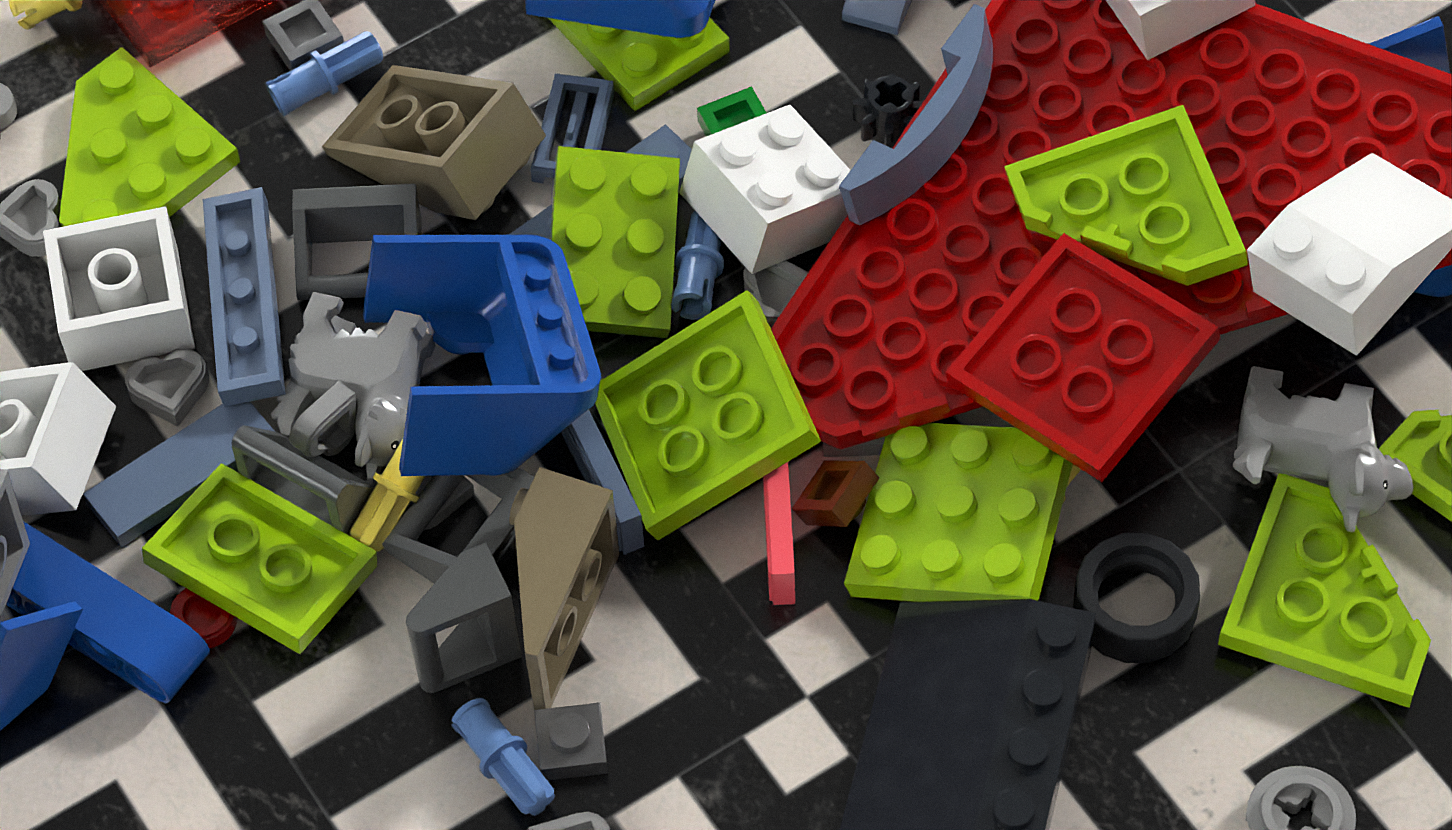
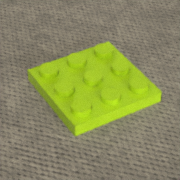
(704, 415)
(958, 516)

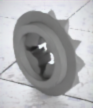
(1291, 790)

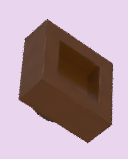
(835, 493)

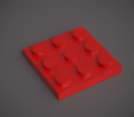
(1083, 356)

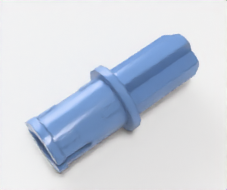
(324, 72)
(697, 269)
(503, 756)

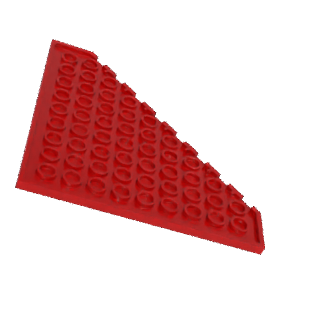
(1271, 108)

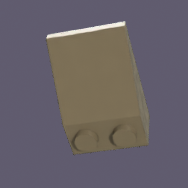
(443, 133)
(563, 561)

